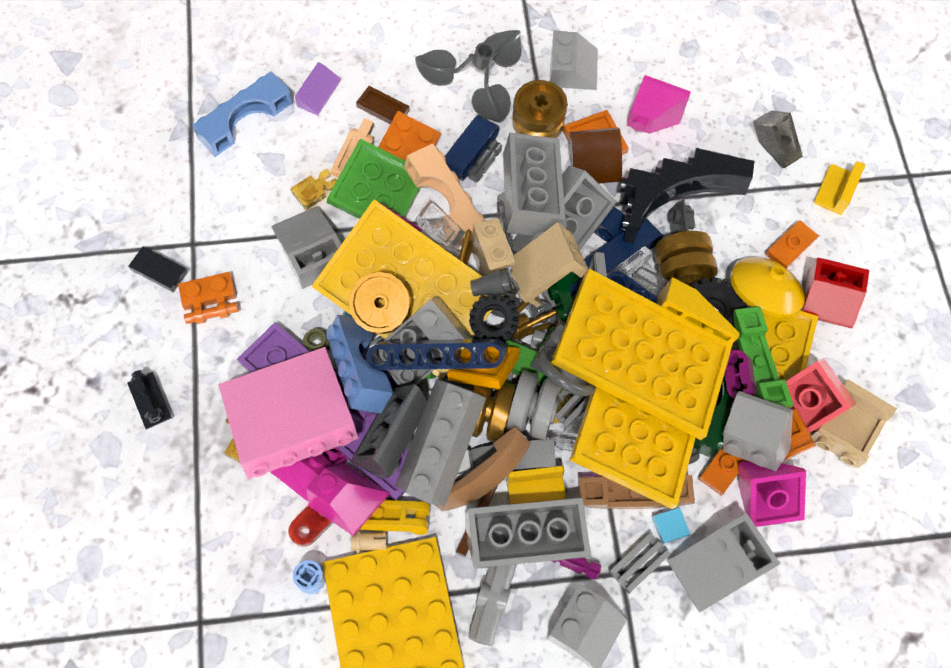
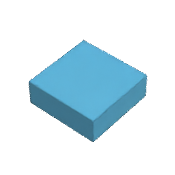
(671, 526)

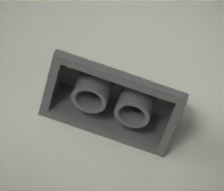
(391, 432)

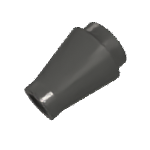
(493, 283)

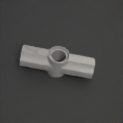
(491, 604)

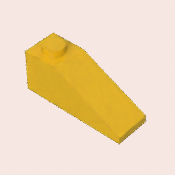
(695, 308)

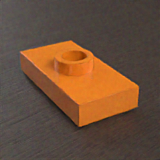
(792, 244)
(721, 471)

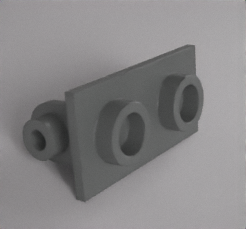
(681, 218)

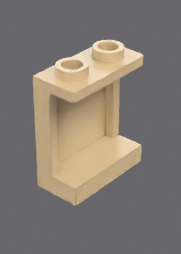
(491, 247)
(546, 262)
(855, 430)

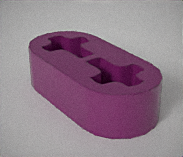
(746, 374)

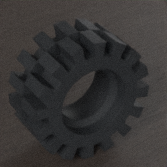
(494, 303)

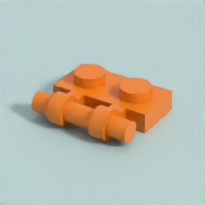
(208, 291)

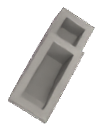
(538, 455)

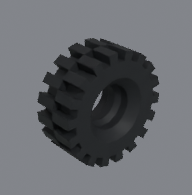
(720, 297)

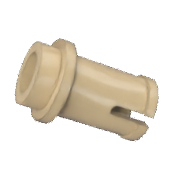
(368, 541)

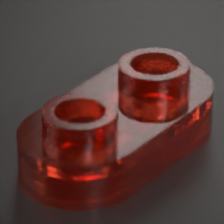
(311, 520)

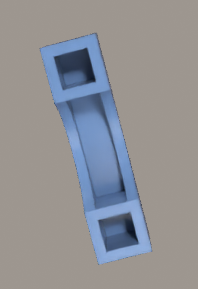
(264, 96)
(364, 386)

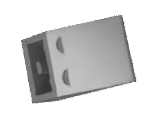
(307, 244)
(430, 322)
(723, 562)

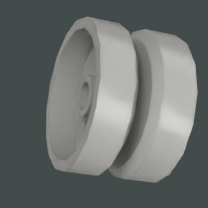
(531, 404)

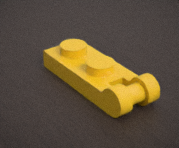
(393, 517)

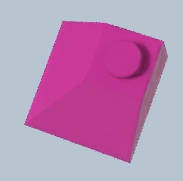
(657, 106)
(772, 495)
(345, 497)

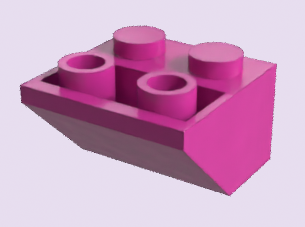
(304, 472)

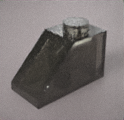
(778, 137)

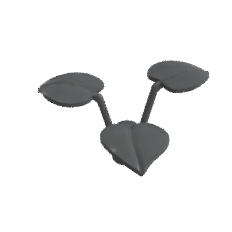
(489, 102)

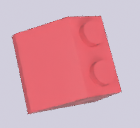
(819, 394)

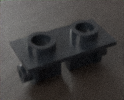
(148, 399)

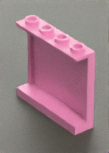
(287, 413)

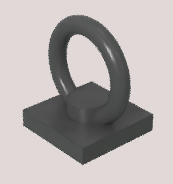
(563, 379)

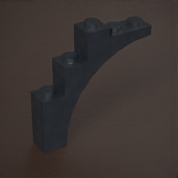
(674, 179)

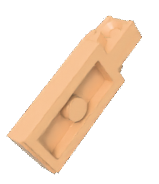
(349, 145)

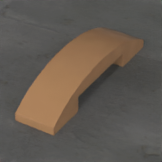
(491, 472)
(607, 494)

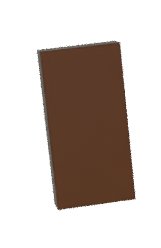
(381, 105)

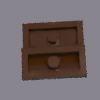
(598, 153)

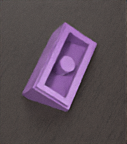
(317, 89)

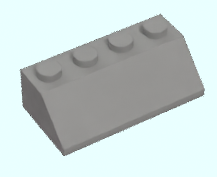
(532, 184)
(584, 204)
(440, 443)
(527, 533)

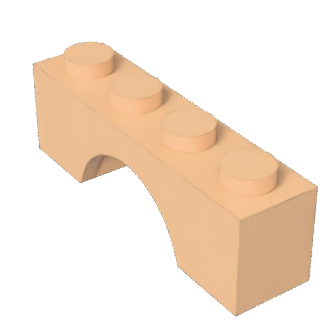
(429, 169)

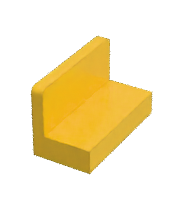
(839, 187)
(536, 485)

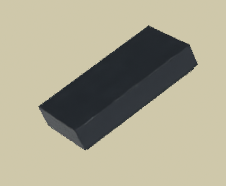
(158, 269)

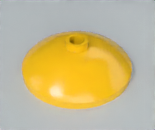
(767, 285)

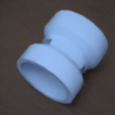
(311, 582)

